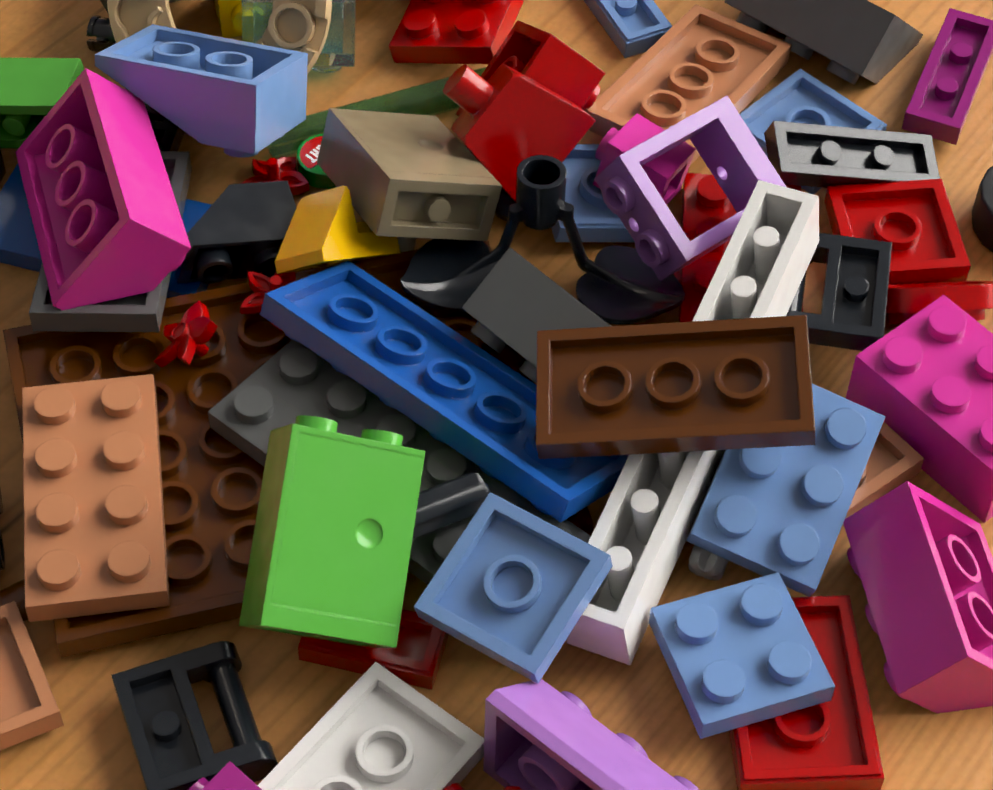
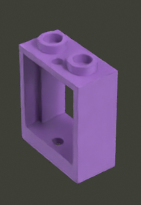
(729, 154)

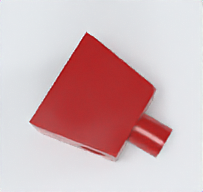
(513, 120)

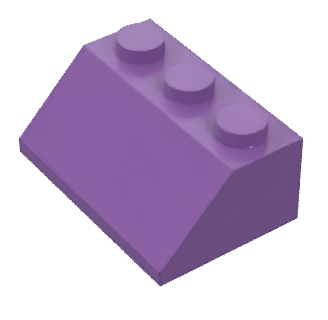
(554, 743)

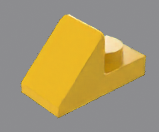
(327, 234)

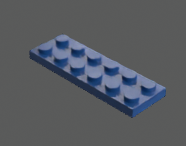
(437, 382)

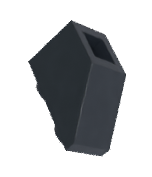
(239, 233)

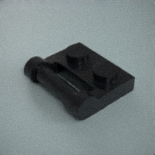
(852, 292)
(169, 726)

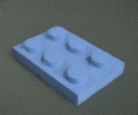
(789, 502)

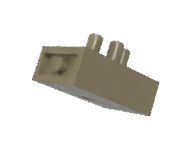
(408, 176)

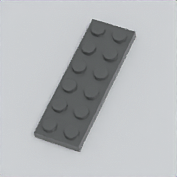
(306, 384)

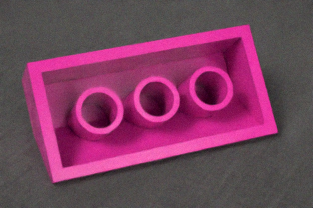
(100, 196)

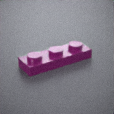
(951, 77)

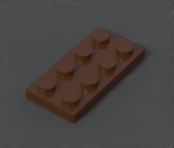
(674, 387)

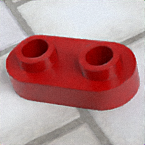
(910, 298)

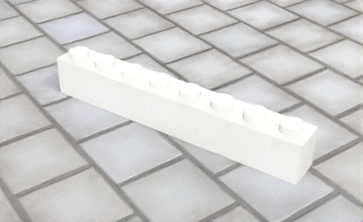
(662, 492)

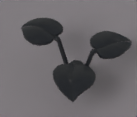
(614, 287)

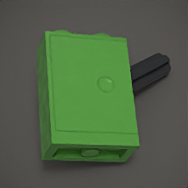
(341, 531)

